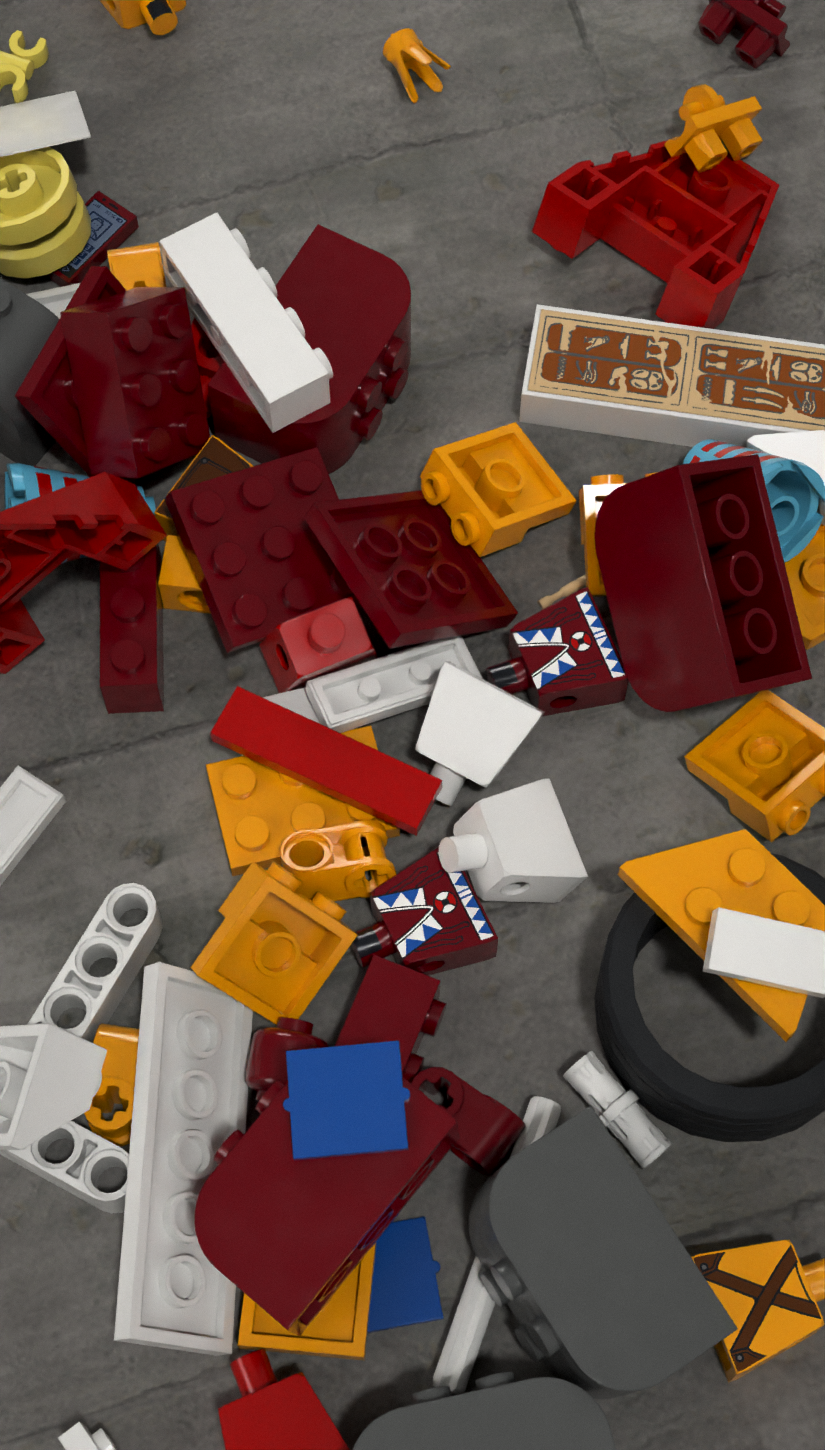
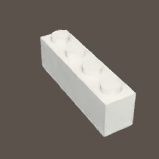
(247, 322)

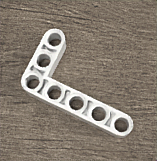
(99, 999)

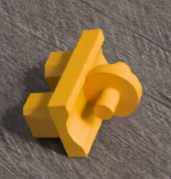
(710, 123)

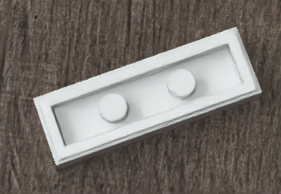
(385, 684)

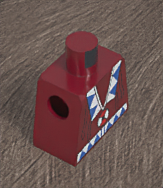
(563, 658)
(427, 921)

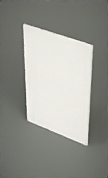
(41, 123)

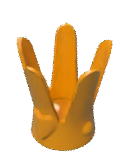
(407, 52)

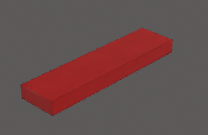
(326, 760)

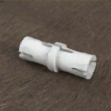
(617, 1109)

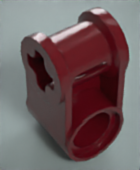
(484, 1124)

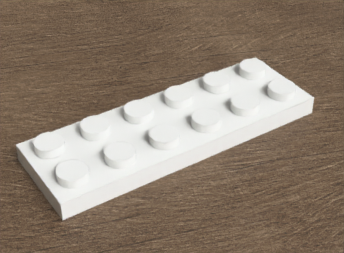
(184, 1108)

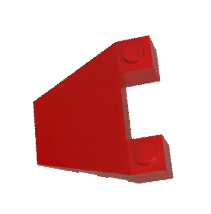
(667, 218)
(92, 517)

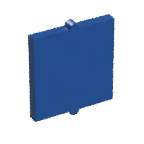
(346, 1100)
(404, 1278)

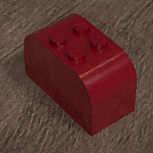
(360, 317)
(699, 585)
(303, 1226)

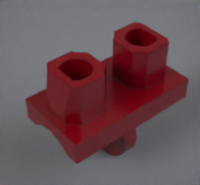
(756, 19)

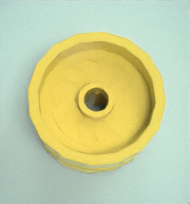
(40, 214)

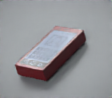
(109, 229)

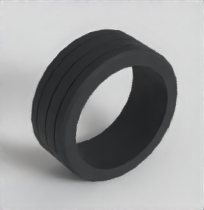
(661, 1082)

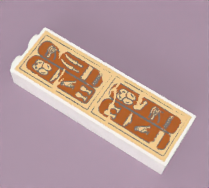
(668, 380)

